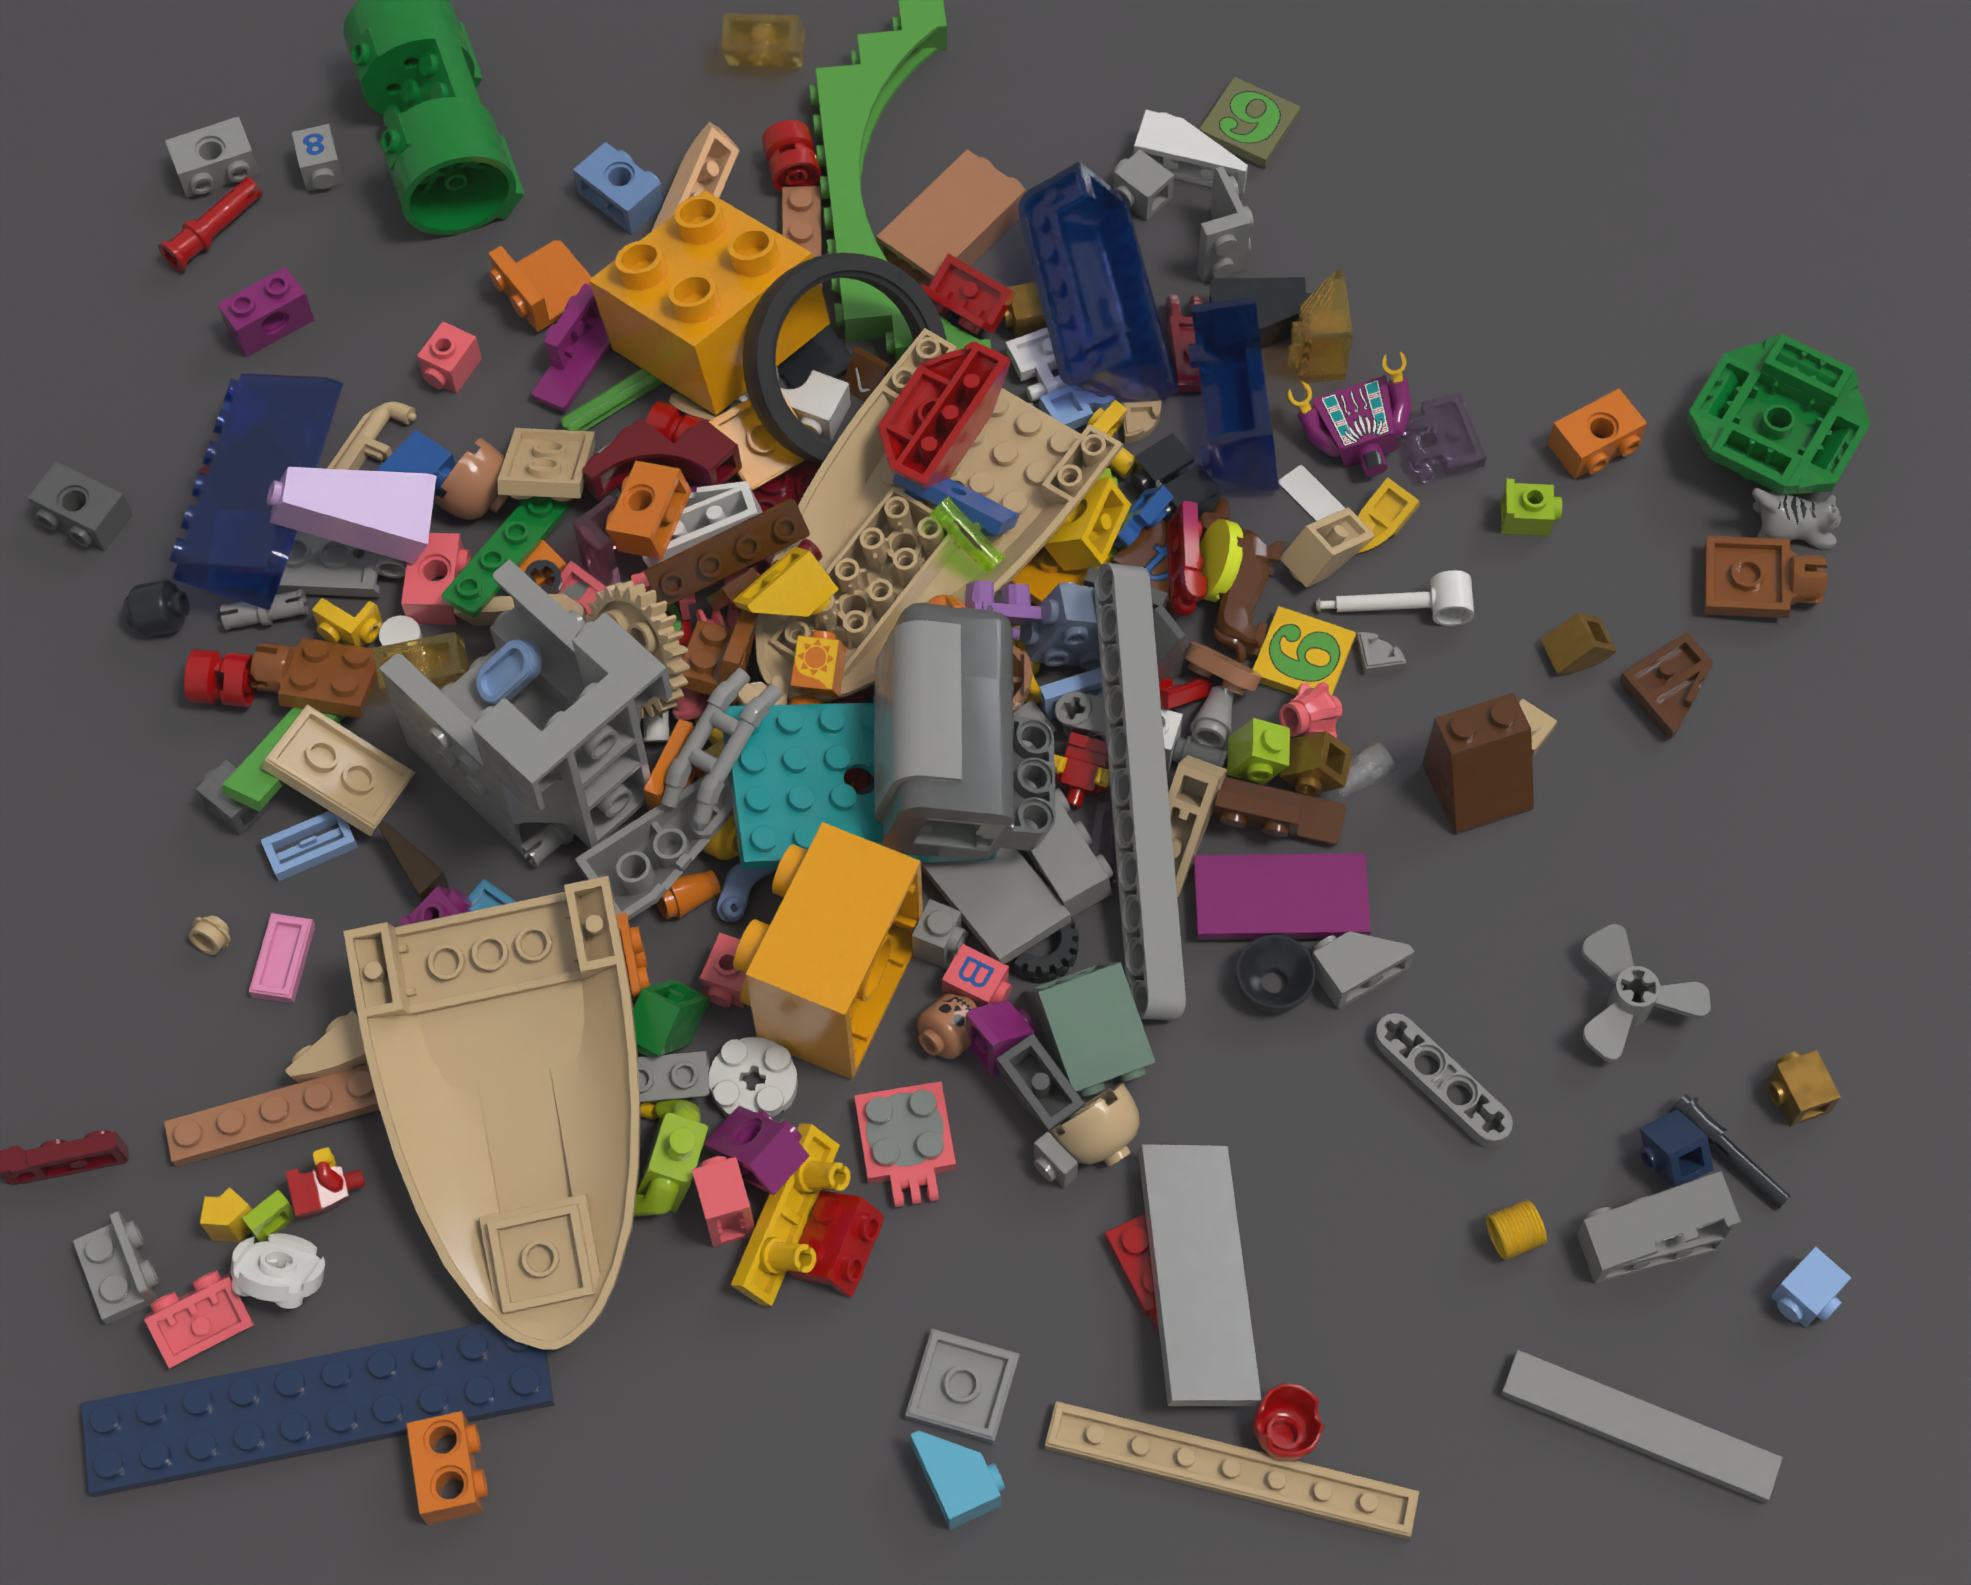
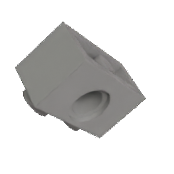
(212, 157)

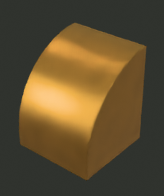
(1578, 644)

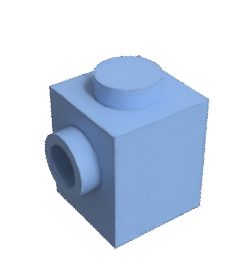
(1811, 1289)

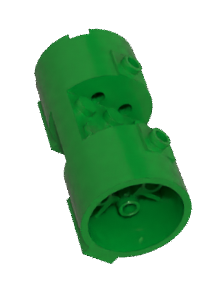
(439, 137)

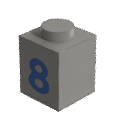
(318, 157)

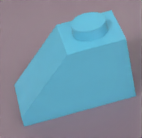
(957, 1478)

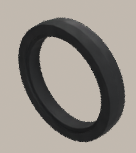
(770, 313)

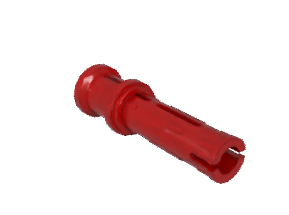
(198, 233)

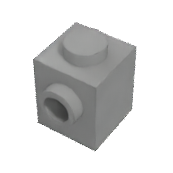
(1143, 184)

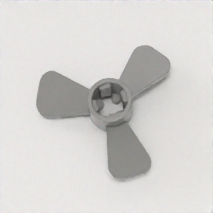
(1611, 955)

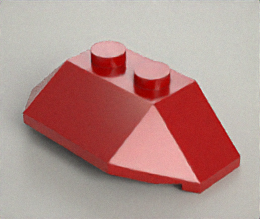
(942, 412)

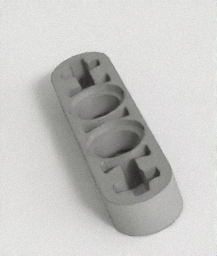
(1437, 1084)

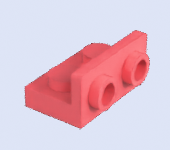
(198, 1318)

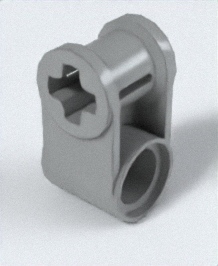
(1083, 717)

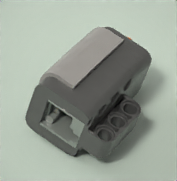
(948, 739)

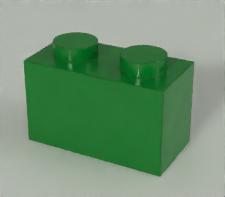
(667, 1017)

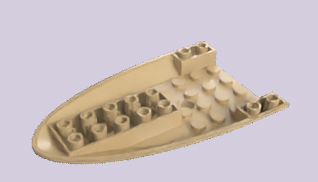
(889, 548)

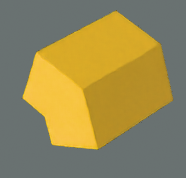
(223, 1217)

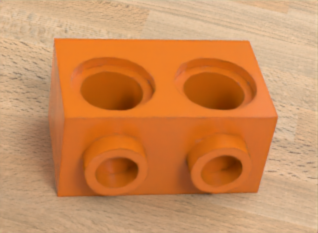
(435, 1470)

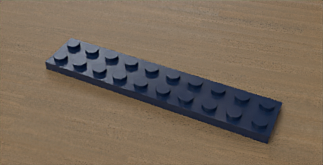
(308, 1406)

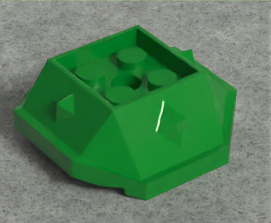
(1788, 387)

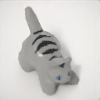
(1797, 518)

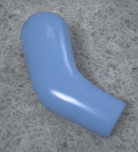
(736, 891)

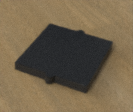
(822, 353)

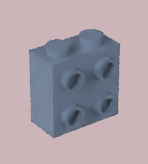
(1066, 630)

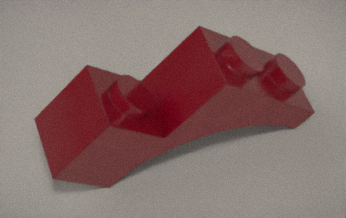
(700, 453)

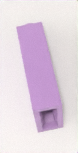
(357, 508)

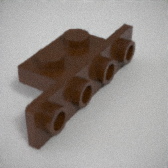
(727, 552)
(1279, 812)

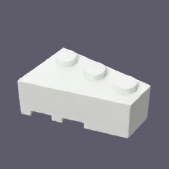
(710, 513)

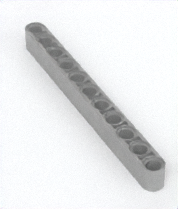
(1139, 791)

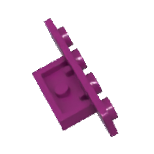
(574, 351)

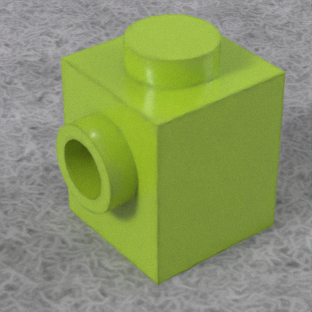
(1258, 751)

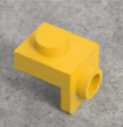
(342, 627)

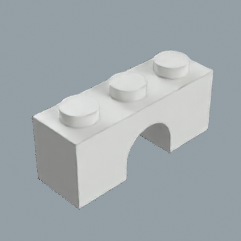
(817, 403)

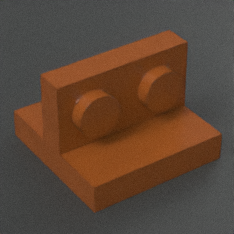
(718, 652)

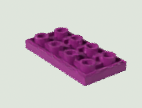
(1281, 895)

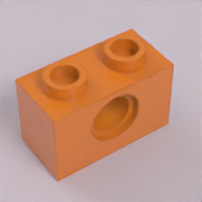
(1610, 417)
(648, 509)

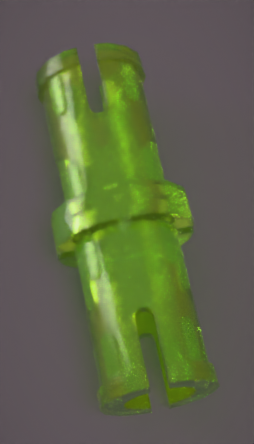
(946, 514)

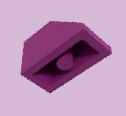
(995, 1031)

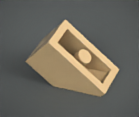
(1326, 546)

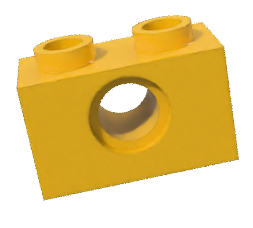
(1090, 528)

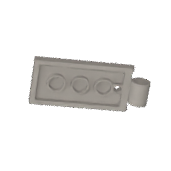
(333, 568)

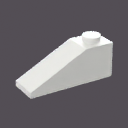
(1186, 150)

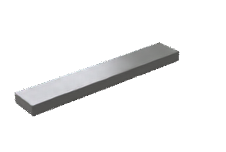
(1642, 1426)

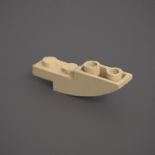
(334, 1052)

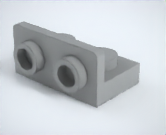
(674, 1076)
(116, 1270)

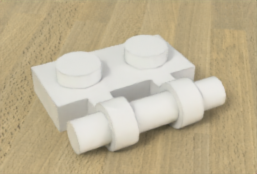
(1032, 357)

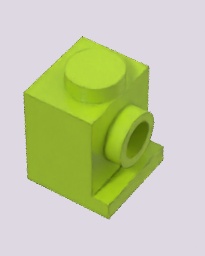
(1529, 508)

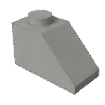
(1358, 964)

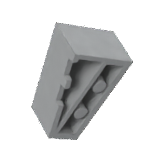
(1659, 1229)

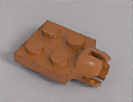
(1759, 577)
(316, 673)

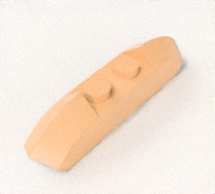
(702, 168)

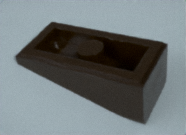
(417, 867)

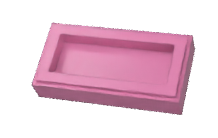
(282, 958)

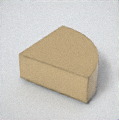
(1140, 419)

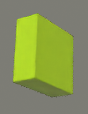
(269, 1216)

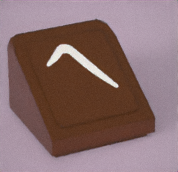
(865, 373)

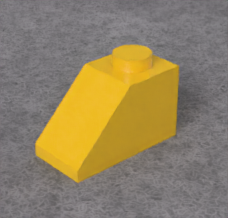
(790, 587)

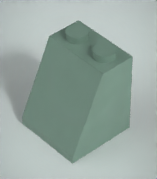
(1092, 1027)

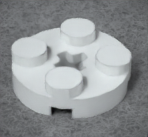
(750, 1055)
(257, 1275)

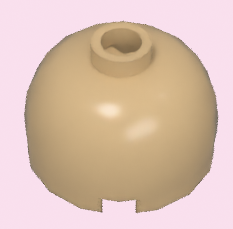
(1101, 1128)

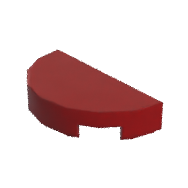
(1180, 694)

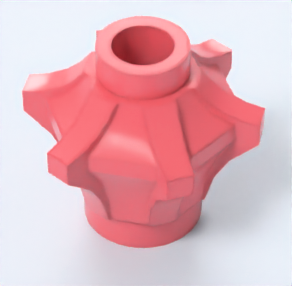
(1311, 711)

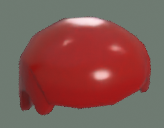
(1288, 1422)

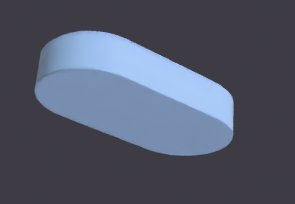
(509, 671)

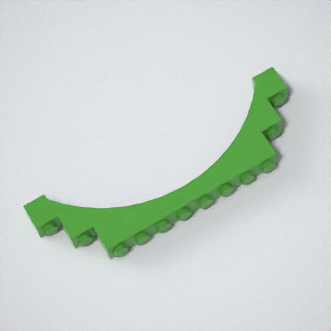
(849, 109)

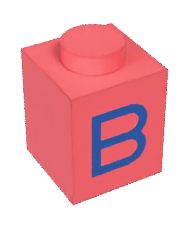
(977, 977)

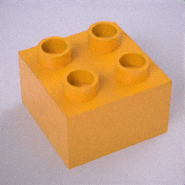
(688, 293)
(832, 949)

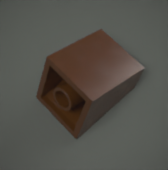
(1481, 763)

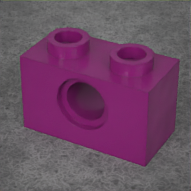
(266, 311)
(763, 1148)

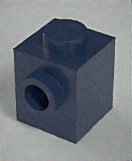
(1675, 1149)

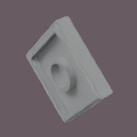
(962, 1386)

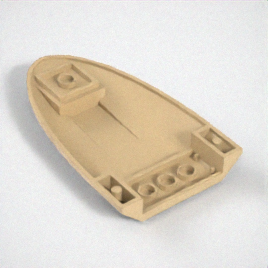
(511, 1098)

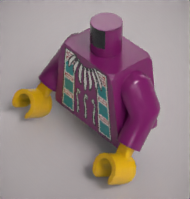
(1358, 420)

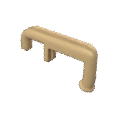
(362, 440)

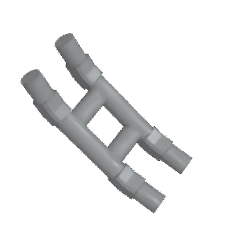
(717, 767)

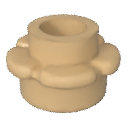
(210, 934)

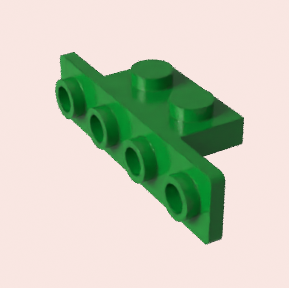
(513, 541)

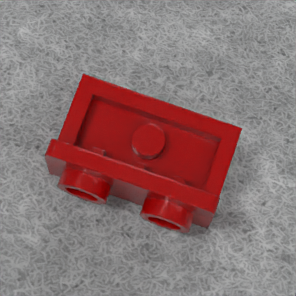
(969, 294)
(842, 1234)

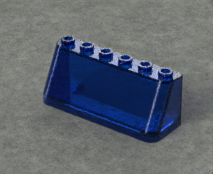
(1095, 288)
(230, 537)

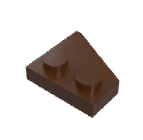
(1669, 681)

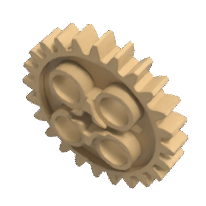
(652, 628)

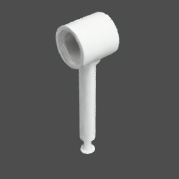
(1449, 600)

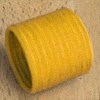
(1516, 1229)

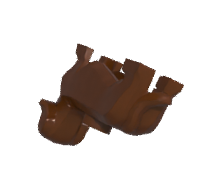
(1234, 609)

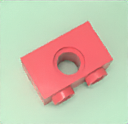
(423, 597)

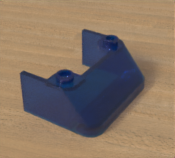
(1234, 394)

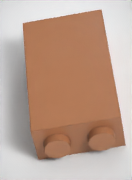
(954, 215)

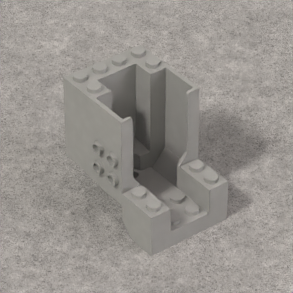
(563, 744)

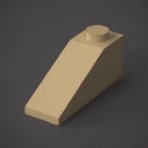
(1191, 807)

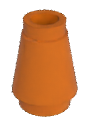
(688, 894)

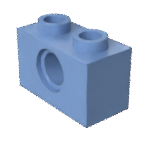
(619, 187)

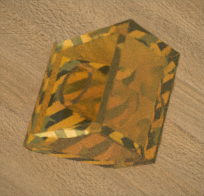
(1322, 333)

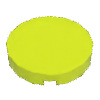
(1221, 557)

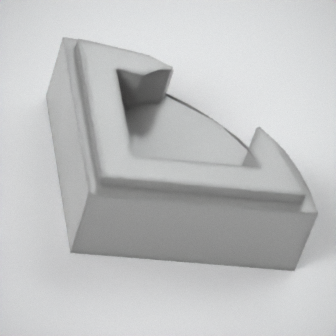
(1378, 655)

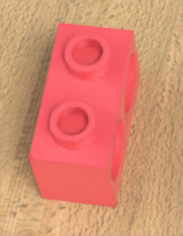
(724, 1200)

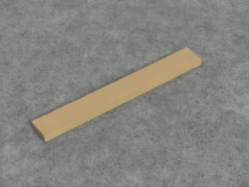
(1232, 1470)

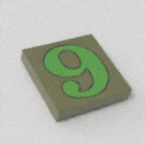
(1250, 121)

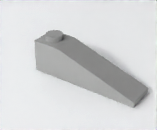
(654, 850)

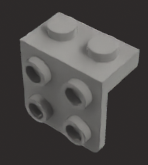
(1226, 238)

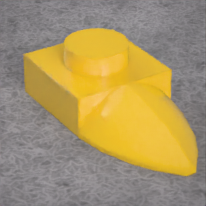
(1387, 512)

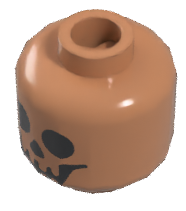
(944, 1026)

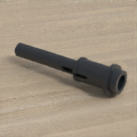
(1730, 1151)

